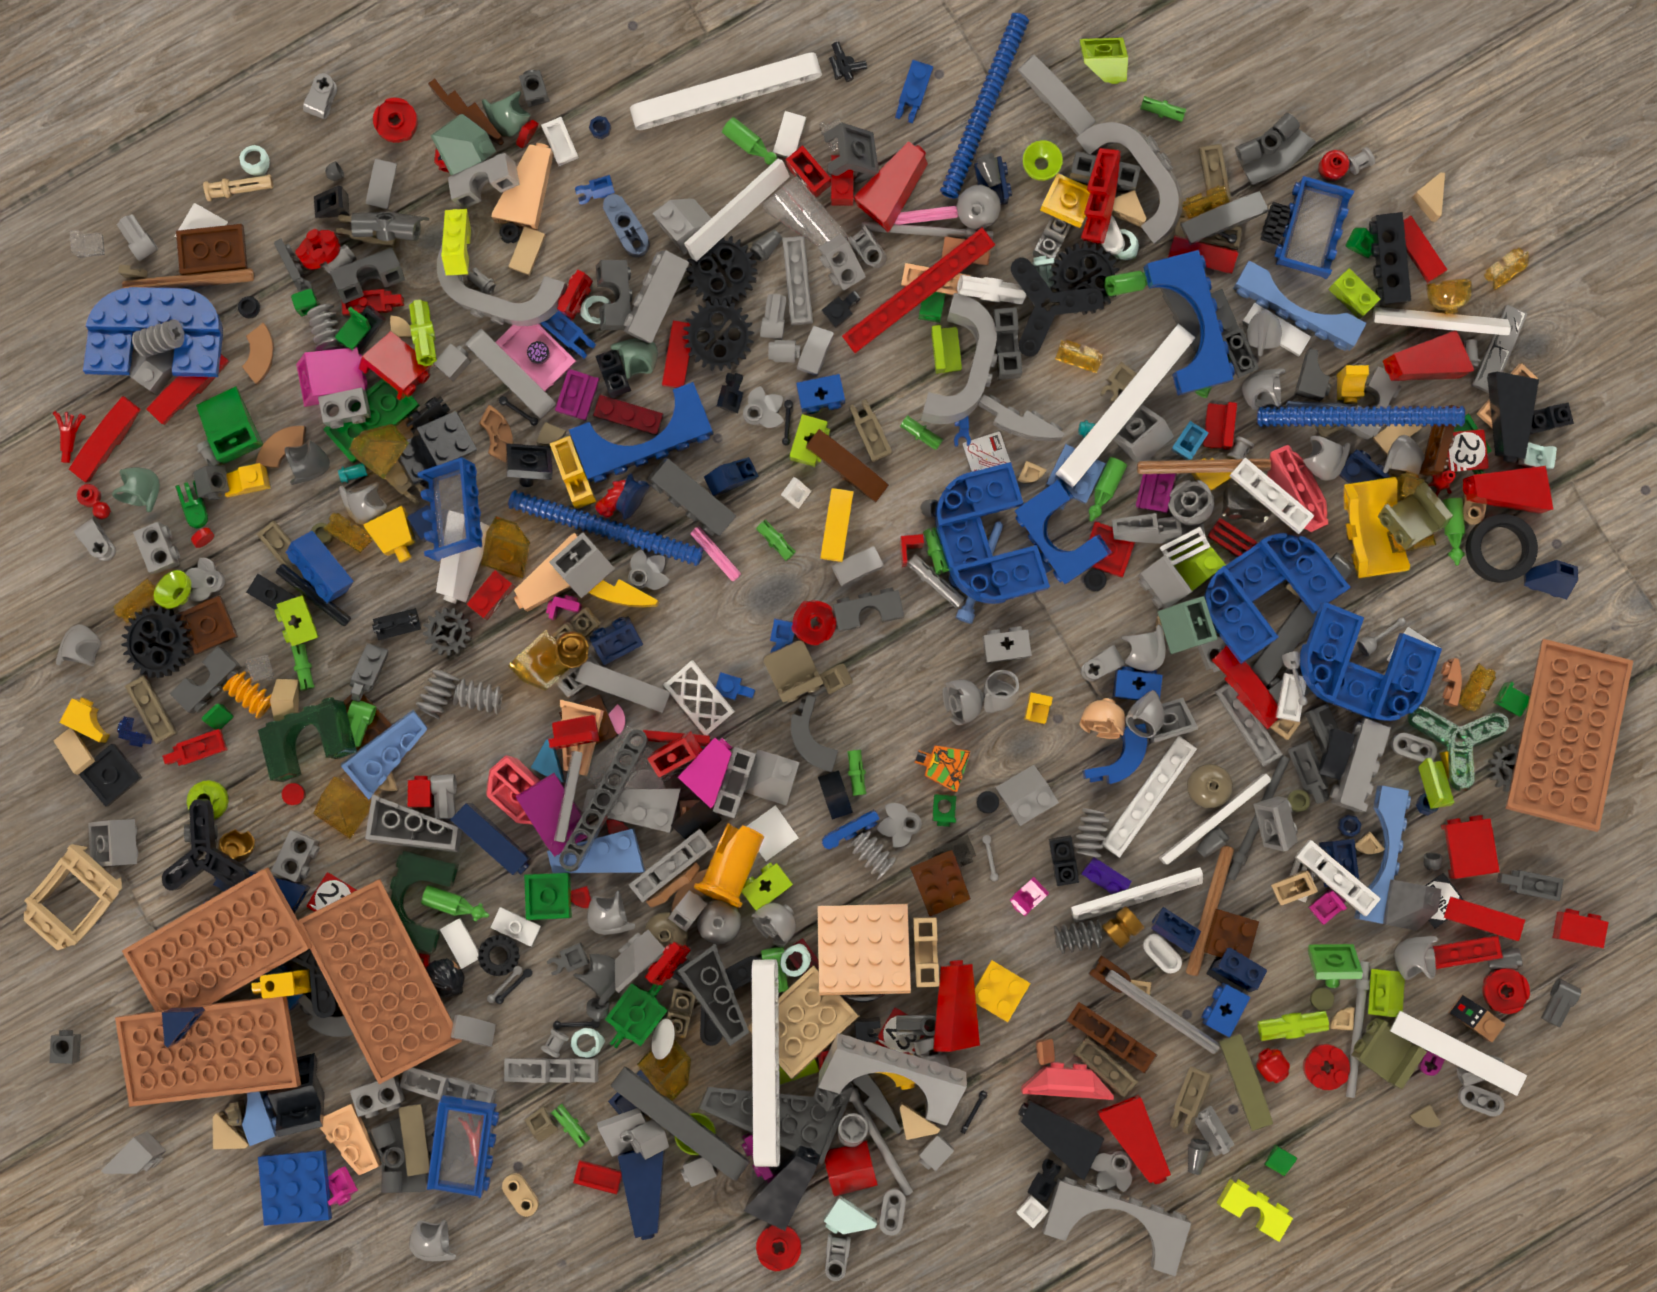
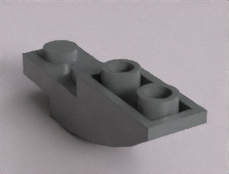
(1239, 350)

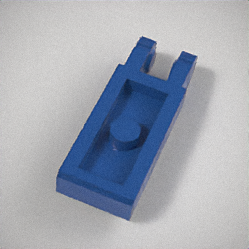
(914, 89)
(567, 332)
(849, 830)

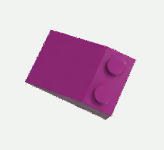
(543, 806)

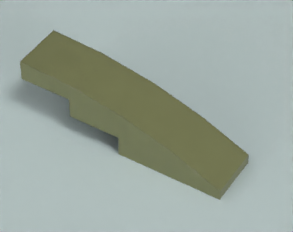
(1246, 1082)

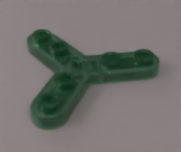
(1459, 754)

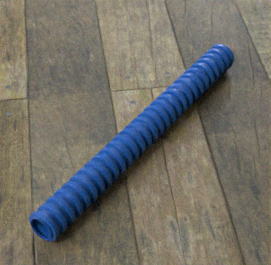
(984, 105)
(1361, 416)
(605, 527)

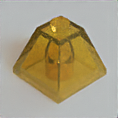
(379, 448)
(506, 548)
(538, 663)
(342, 806)
(668, 1074)

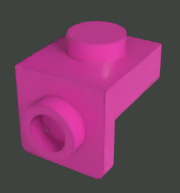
(568, 603)
(1028, 896)
(1327, 906)
(341, 1187)

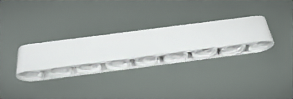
(725, 91)
(1125, 405)
(765, 1063)

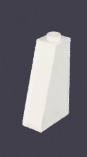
(459, 571)

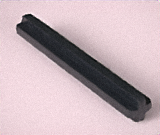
(310, 593)

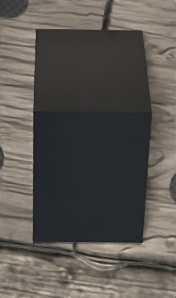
(331, 203)
(835, 794)

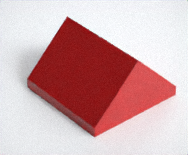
(850, 1169)

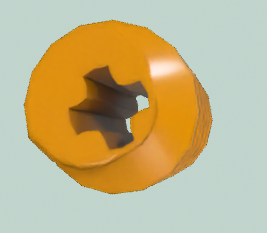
(248, 694)

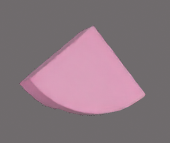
(618, 718)

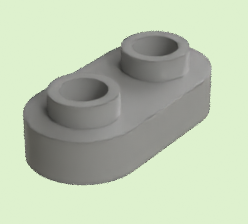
(1412, 747)
(1480, 1099)
(892, 1211)

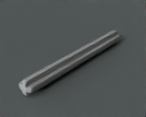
(1162, 1011)

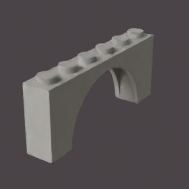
(853, 1058)
(1074, 1201)

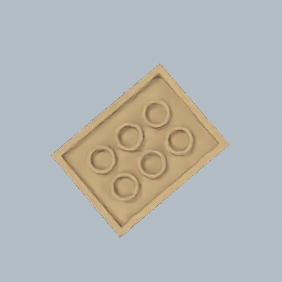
(809, 1022)

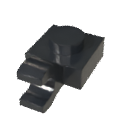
(839, 310)
(730, 396)
(1044, 1183)

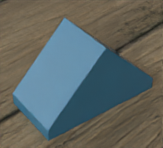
(1189, 441)
(548, 762)

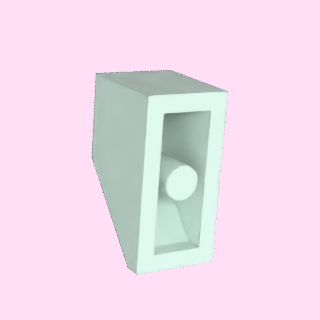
(847, 1217)

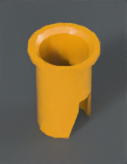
(731, 864)

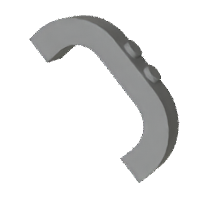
(1157, 169)
(529, 313)
(976, 318)

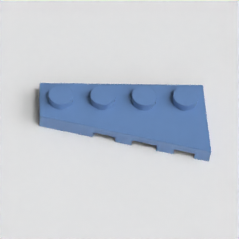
(381, 755)
(607, 854)

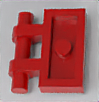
(578, 288)
(665, 966)

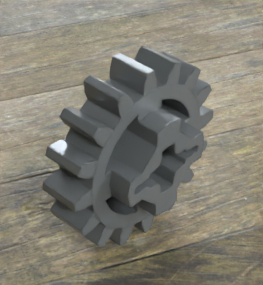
(438, 636)
(1498, 763)

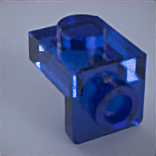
(125, 732)

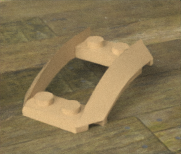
(90, 874)

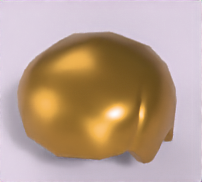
(572, 649)
(237, 844)

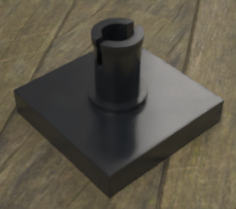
(528, 463)

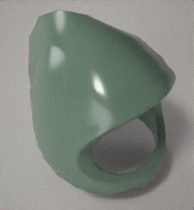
(507, 114)
(637, 356)
(139, 487)

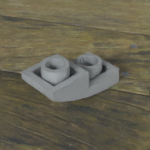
(381, 183)
(1052, 238)
(815, 351)
(858, 565)
(473, 1030)

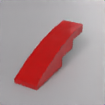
(1102, 195)
(179, 394)
(104, 439)
(1248, 686)
(1484, 918)

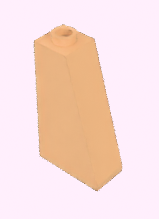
(525, 202)
(542, 582)

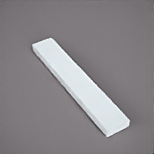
(737, 209)
(1441, 321)
(1148, 796)
(1215, 819)
(1137, 895)
(1458, 1053)

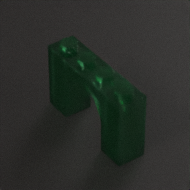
(280, 737)
(414, 868)

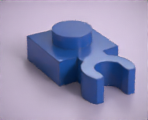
(781, 634)

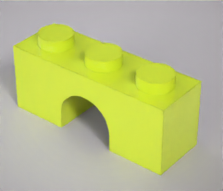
(455, 240)
(1273, 1219)

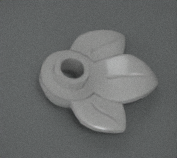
(766, 406)
(650, 569)
(201, 580)
(895, 824)
(1110, 1173)

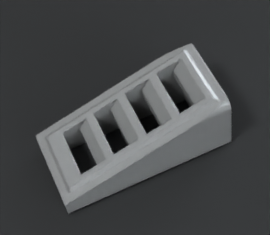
(568, 675)

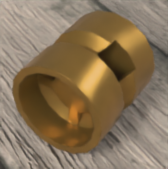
(1123, 927)

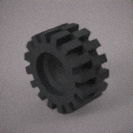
(1275, 223)
(512, 955)

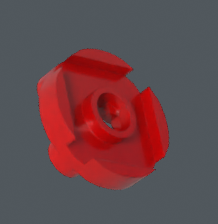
(402, 131)
(318, 248)
(802, 622)
(1494, 984)
(1319, 1078)
(780, 1260)

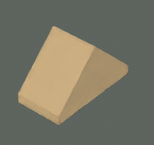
(1430, 197)
(1129, 209)
(285, 698)
(1294, 887)
(915, 1124)
(226, 1135)

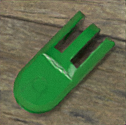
(194, 509)

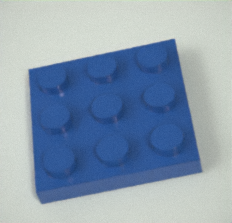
(294, 1187)

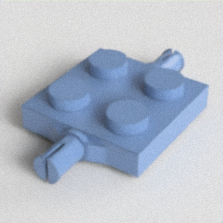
(1085, 485)

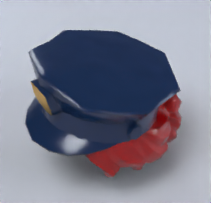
(624, 497)

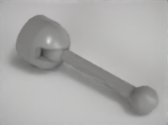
(1368, 645)
(1292, 661)

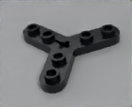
(1040, 319)
(203, 839)
(738, 975)
(323, 1000)

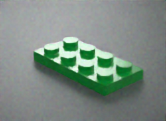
(384, 410)

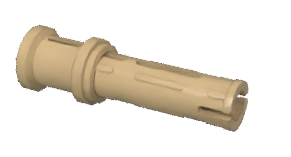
(226, 189)

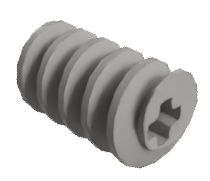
(323, 327)
(158, 338)
(436, 693)
(479, 696)
(1091, 832)
(872, 854)

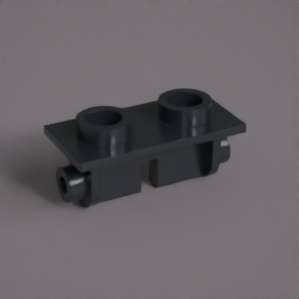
(433, 409)
(396, 624)

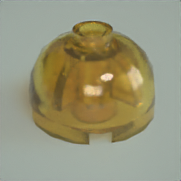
(1449, 294)

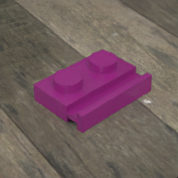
(577, 394)
(1156, 492)
(748, 1149)

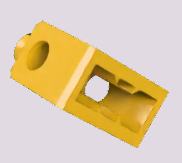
(392, 533)
(282, 984)

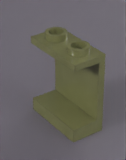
(1415, 517)
(1388, 1053)

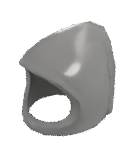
(1264, 331)
(1263, 382)
(1404, 456)
(1326, 458)
(359, 501)
(79, 646)
(1146, 650)
(1000, 694)
(1148, 709)
(608, 915)
(1416, 956)
(431, 1241)

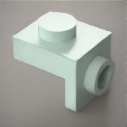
(1043, 266)
(1539, 456)

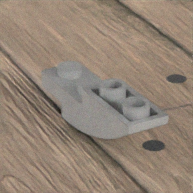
(1029, 426)

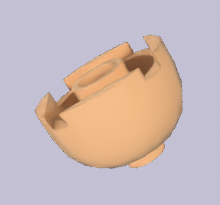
(1104, 718)

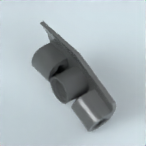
(1266, 162)
(387, 225)
(394, 1176)

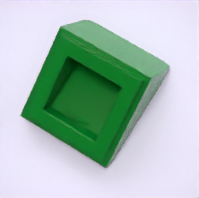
(1360, 242)
(304, 301)
(217, 716)
(1280, 1160)

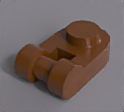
(1099, 969)

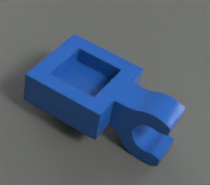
(597, 188)
(963, 431)
(730, 687)

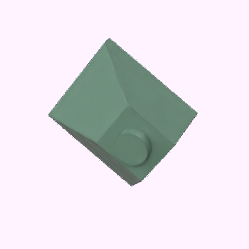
(462, 144)

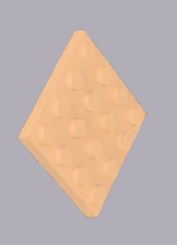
(863, 949)

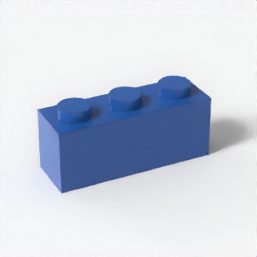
(319, 567)

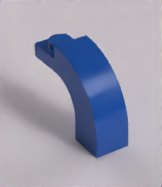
(1129, 760)

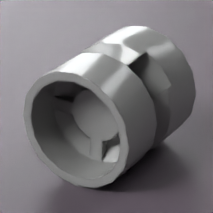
(923, 1045)
(852, 1130)

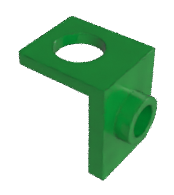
(932, 308)
(353, 330)
(1512, 699)
(944, 819)

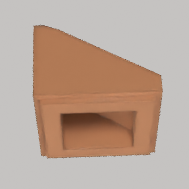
(1045, 1051)

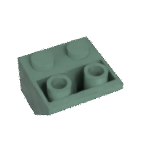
(1187, 625)

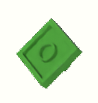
(1334, 963)

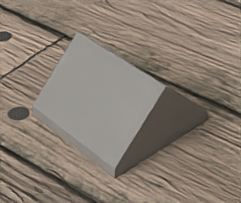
(1176, 721)

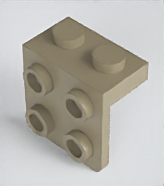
(792, 671)

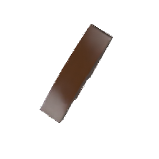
(473, 112)
(847, 466)
(1112, 1037)

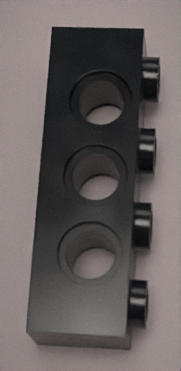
(1394, 225)

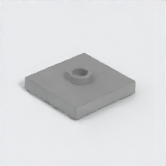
(617, 1130)

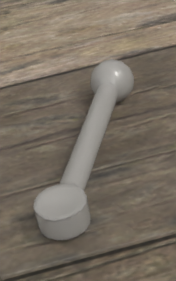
(994, 876)
(517, 971)

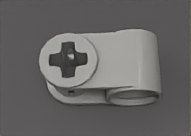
(320, 100)
(865, 244)
(93, 538)
(1105, 663)
(837, 1255)

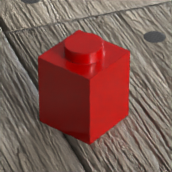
(420, 792)

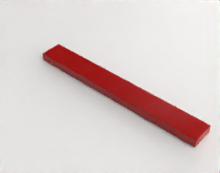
(918, 290)

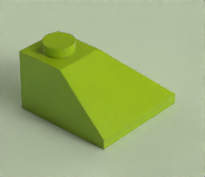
(1106, 58)
(1199, 566)

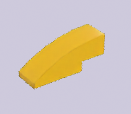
(572, 472)
(836, 525)
(623, 595)

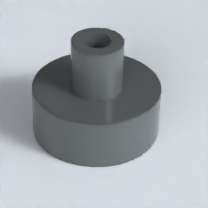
(596, 1011)

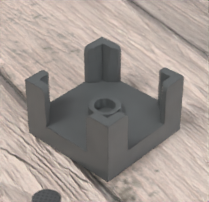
(856, 151)

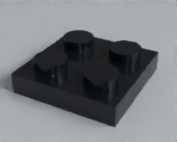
(110, 775)

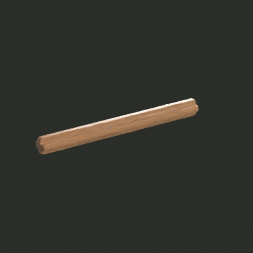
(193, 280)
(1197, 466)
(1209, 909)

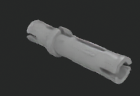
(937, 582)

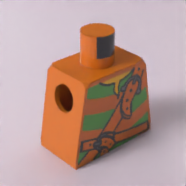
(944, 765)

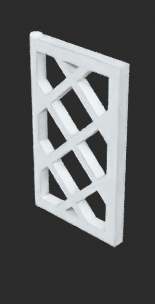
(702, 680)

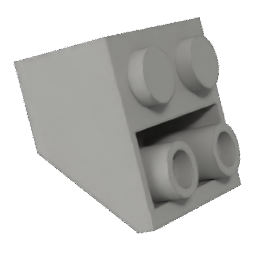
(582, 565)

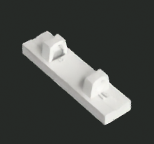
(1271, 495)
(1337, 878)

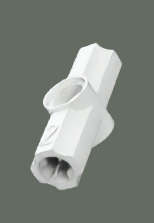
(990, 289)

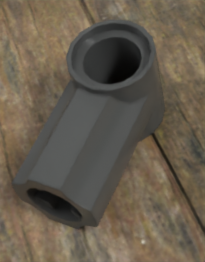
(1562, 999)
(913, 1024)

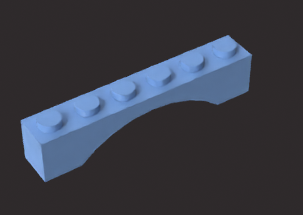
(1258, 285)
(1390, 808)
(259, 1119)

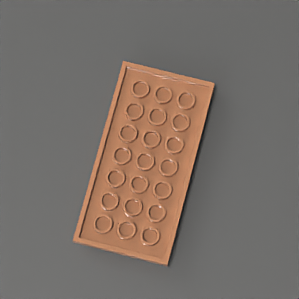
(1569, 735)
(218, 945)
(379, 981)
(225, 1052)

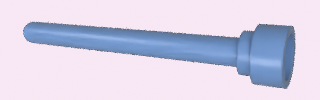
(966, 612)

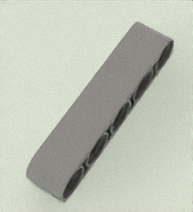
(510, 374)

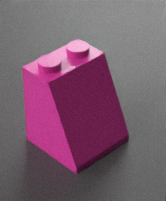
(329, 373)
(708, 771)

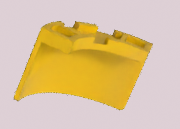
(1371, 544)

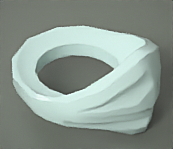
(258, 169)
(1132, 252)
(587, 303)
(805, 957)
(595, 1050)

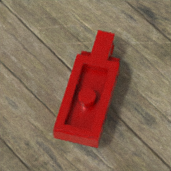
(379, 299)
(197, 748)

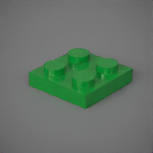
(547, 896)

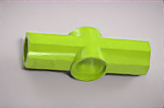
(422, 332)
(1293, 1025)

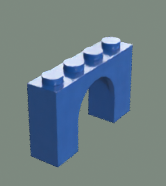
(1035, 517)

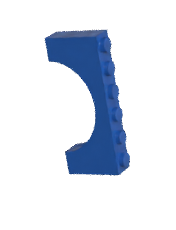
(1187, 277)
(685, 427)

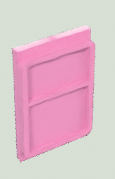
(515, 345)

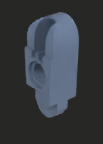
(618, 210)

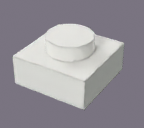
(796, 492)
(1032, 1211)

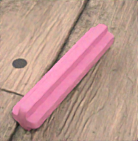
(927, 215)
(715, 553)

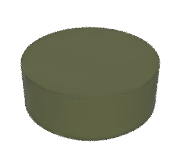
(324, 536)
(1299, 800)
(1322, 998)

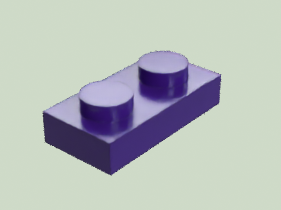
(1105, 876)

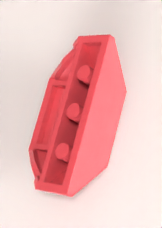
(1298, 481)
(505, 782)
(1067, 1082)

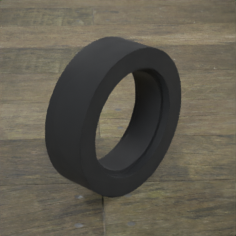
(1524, 533)

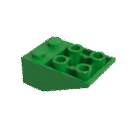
(228, 426)

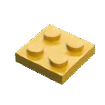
(1066, 200)
(1000, 990)

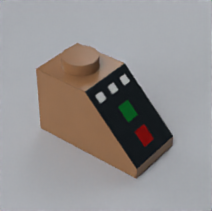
(1477, 1018)

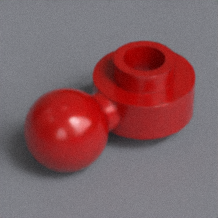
(100, 509)

